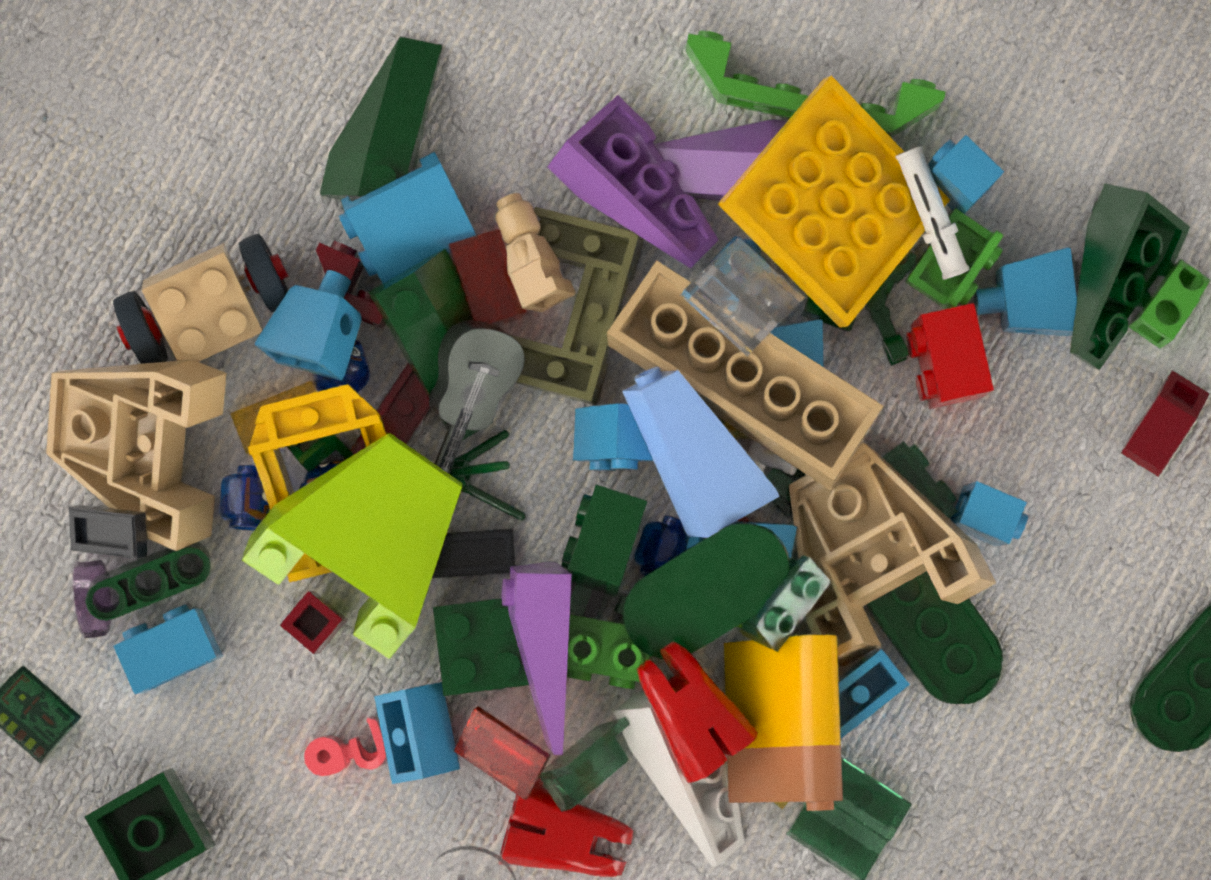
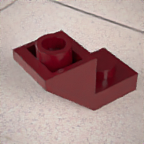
(342, 260)
(1165, 423)

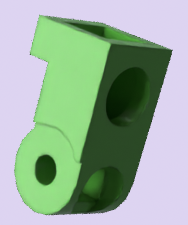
(1170, 304)

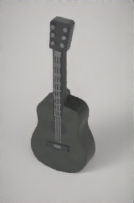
(475, 372)

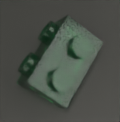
(787, 604)

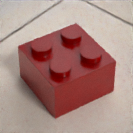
(949, 356)

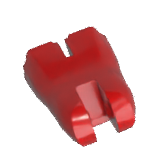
(694, 714)
(565, 840)

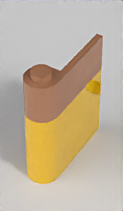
(796, 712)

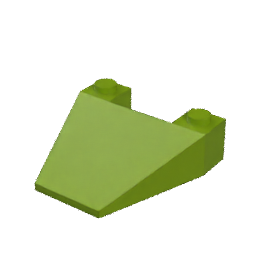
(373, 525)

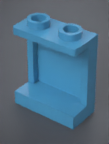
(406, 220)

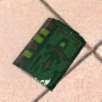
(34, 714)

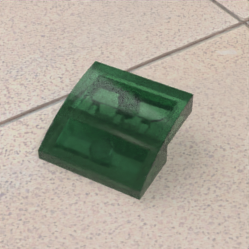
(857, 826)

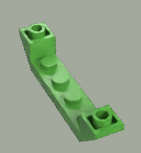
(710, 58)

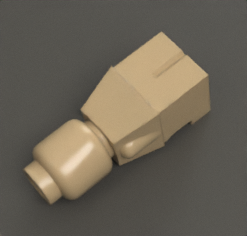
(530, 258)

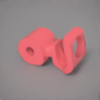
(331, 755)

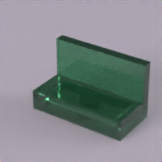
(585, 764)

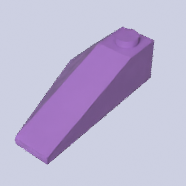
(716, 160)
(626, 178)
(540, 617)

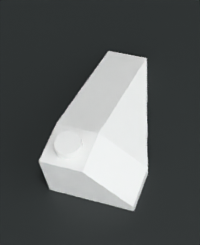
(699, 805)

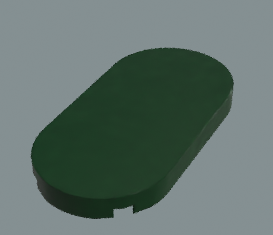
(706, 589)
(940, 641)
(1174, 694)

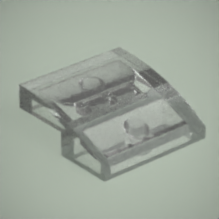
(742, 296)

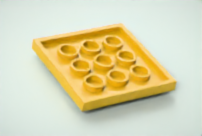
(829, 202)

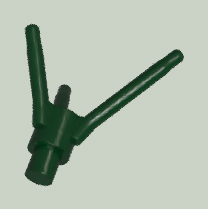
(463, 470)

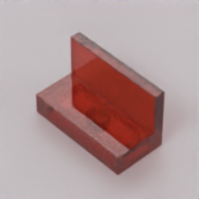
(485, 278)
(502, 753)

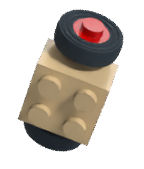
(201, 304)

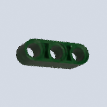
(135, 597)

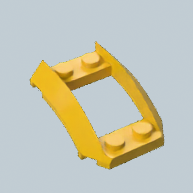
(301, 421)

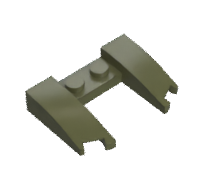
(608, 264)

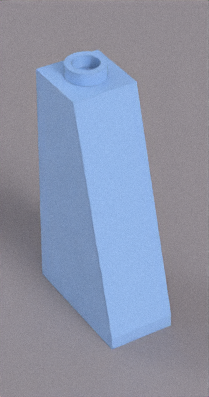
(695, 454)

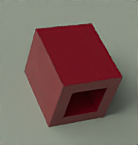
(313, 622)

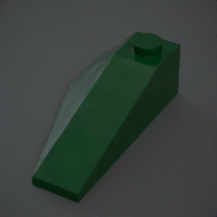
(1125, 250)

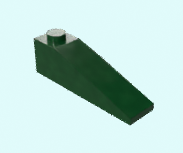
(387, 125)
(419, 312)

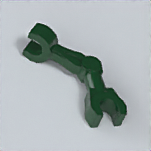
(892, 343)

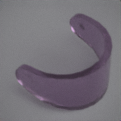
(82, 576)

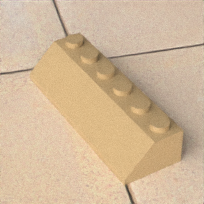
(768, 396)

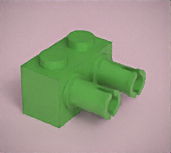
(603, 650)

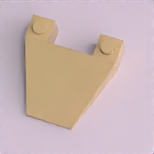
(126, 439)
(873, 538)

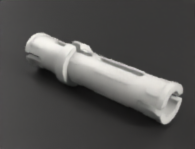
(938, 228)

